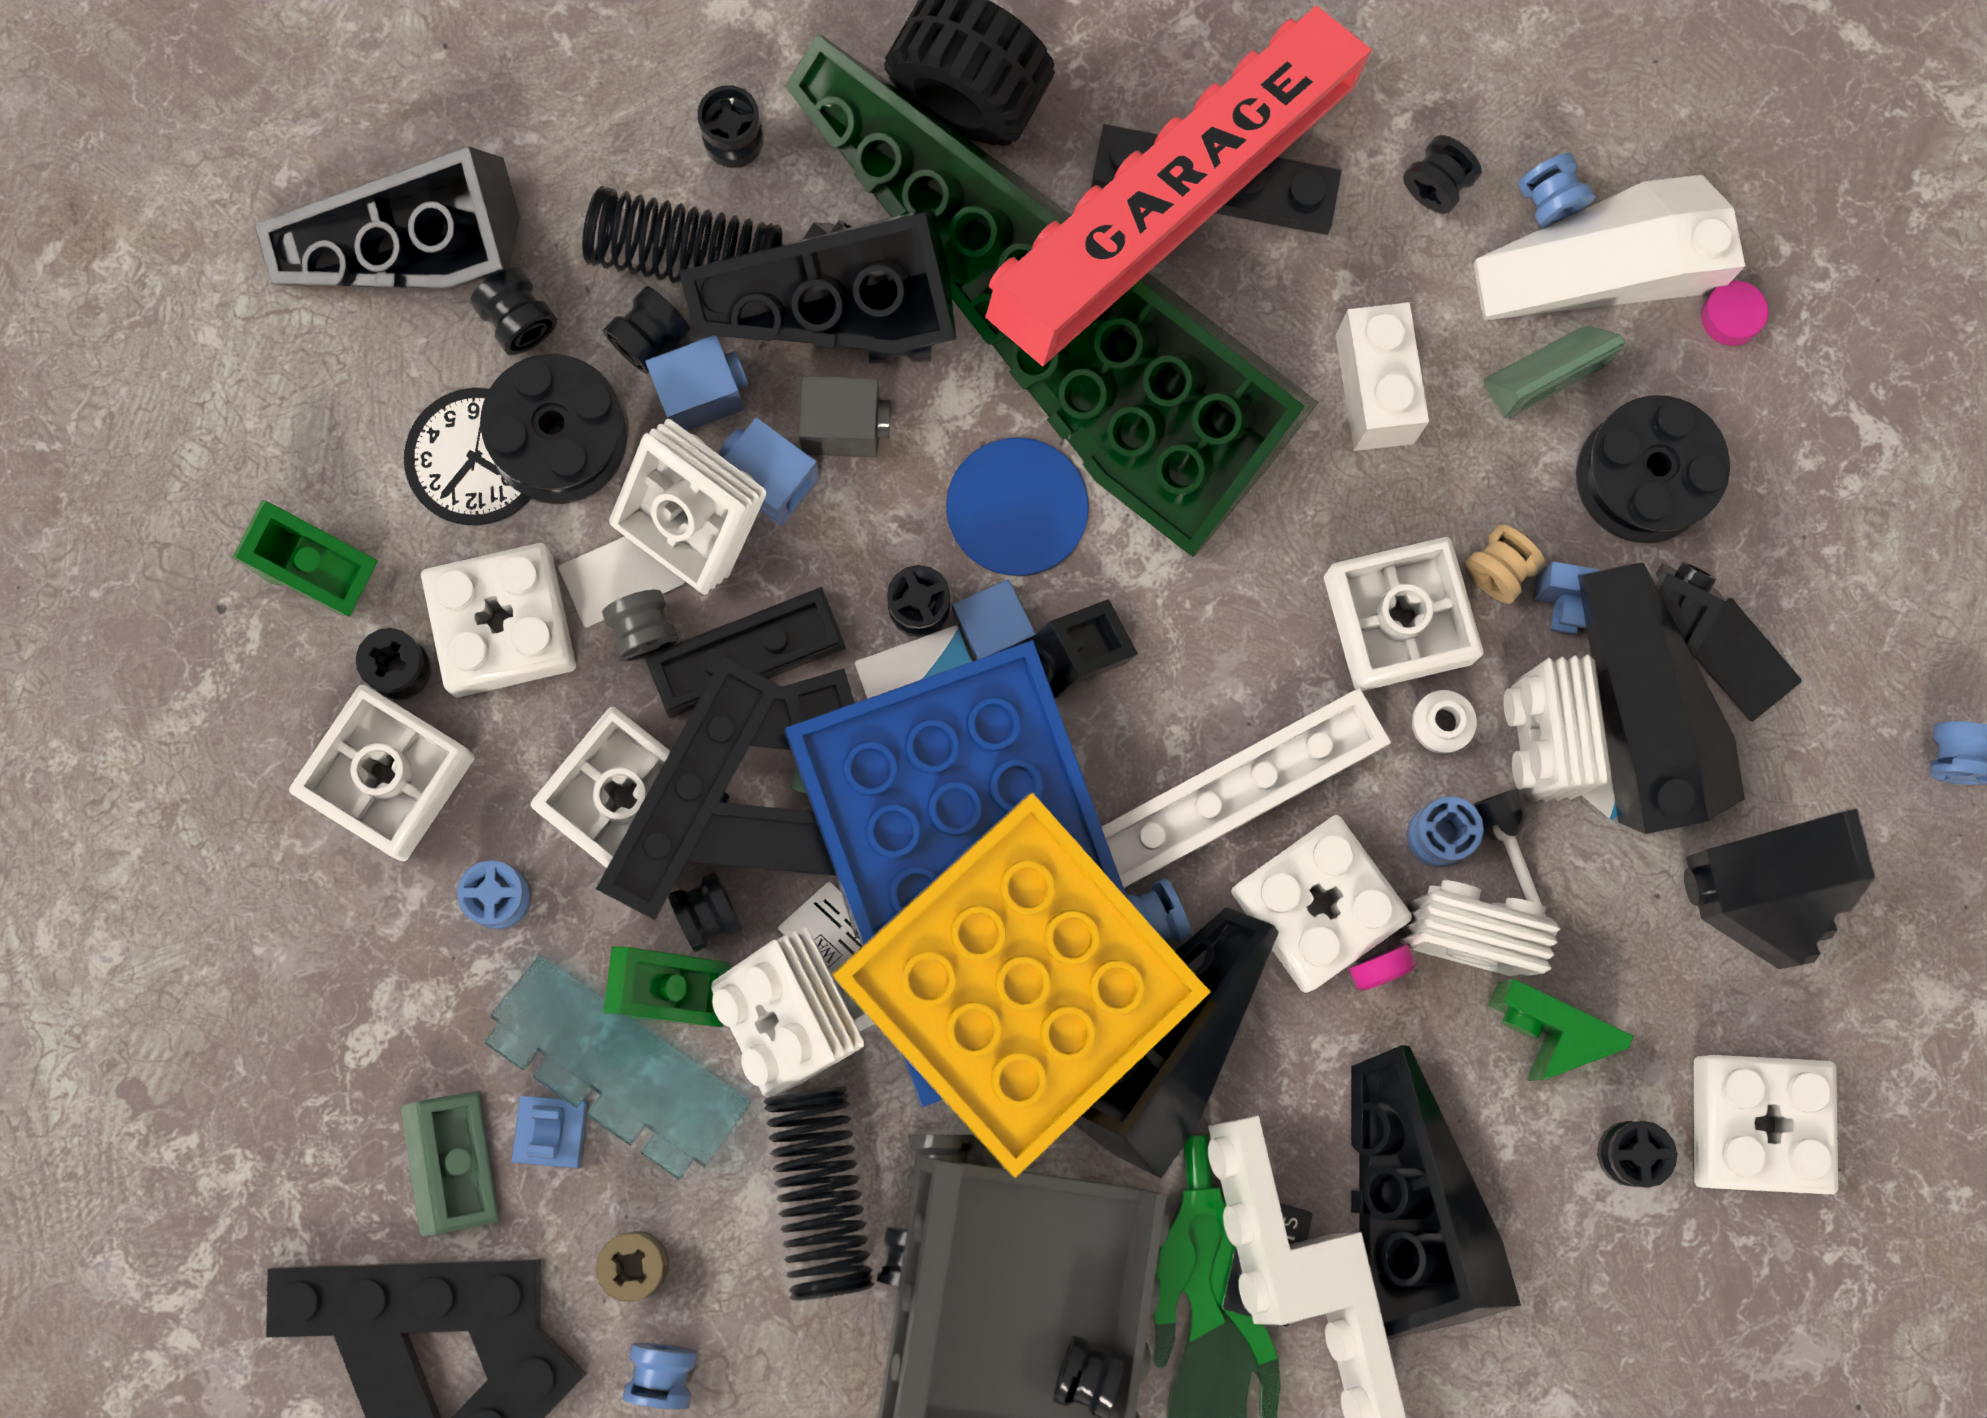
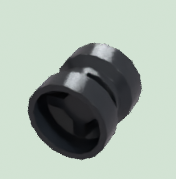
(728, 112)
(513, 310)
(646, 328)

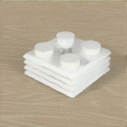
(687, 506)
(1421, 579)
(533, 640)
(1558, 730)
(372, 732)
(578, 792)
(1363, 909)
(1492, 937)
(785, 1013)
(1794, 1092)

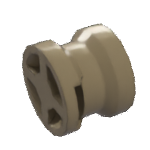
(641, 1257)

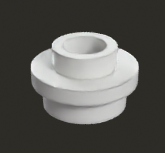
(1431, 735)

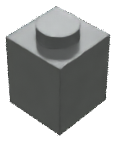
(842, 416)

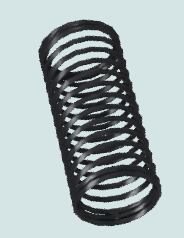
(608, 229)
(810, 1104)

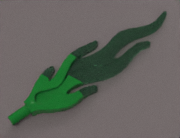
(1220, 1343)

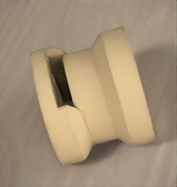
(1505, 564)

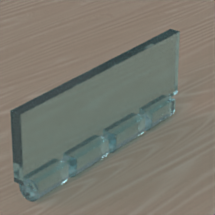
(631, 1068)

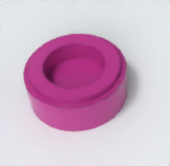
(1734, 313)
(1383, 967)

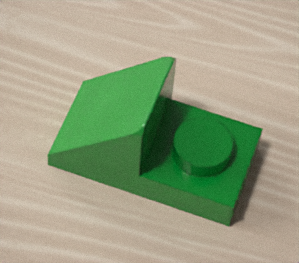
(304, 559)
(662, 986)
(1571, 1034)

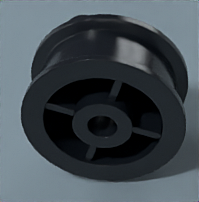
(545, 395)
(1680, 449)

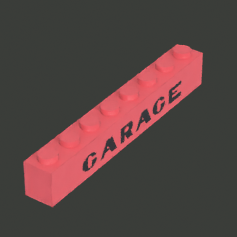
(1174, 185)

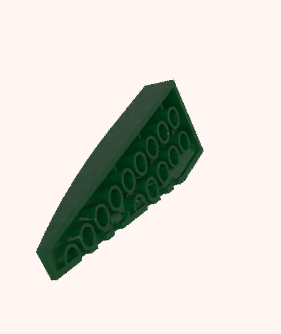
(1146, 394)

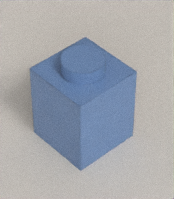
(698, 383)
(774, 465)

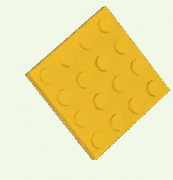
(1021, 984)

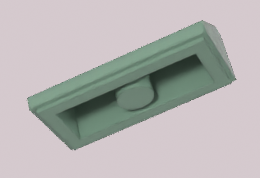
(1552, 369)
(449, 1163)

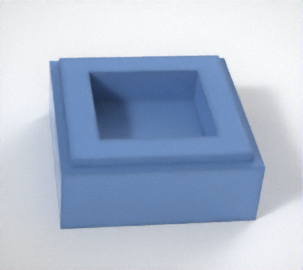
(993, 620)

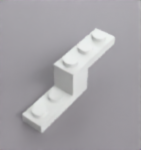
(1303, 1278)

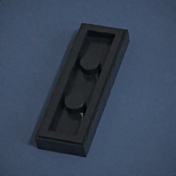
(763, 642)

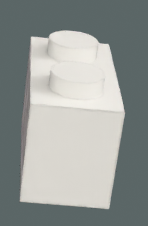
(1381, 376)

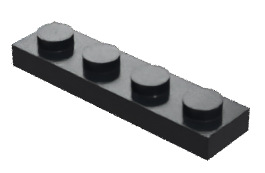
(1280, 195)

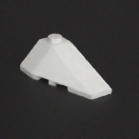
(1628, 249)

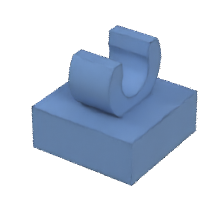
(1561, 586)
(549, 1132)

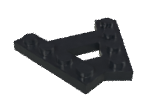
(683, 811)
(379, 1304)

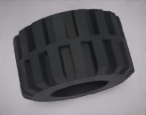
(971, 67)

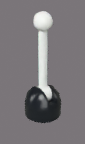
(1502, 820)

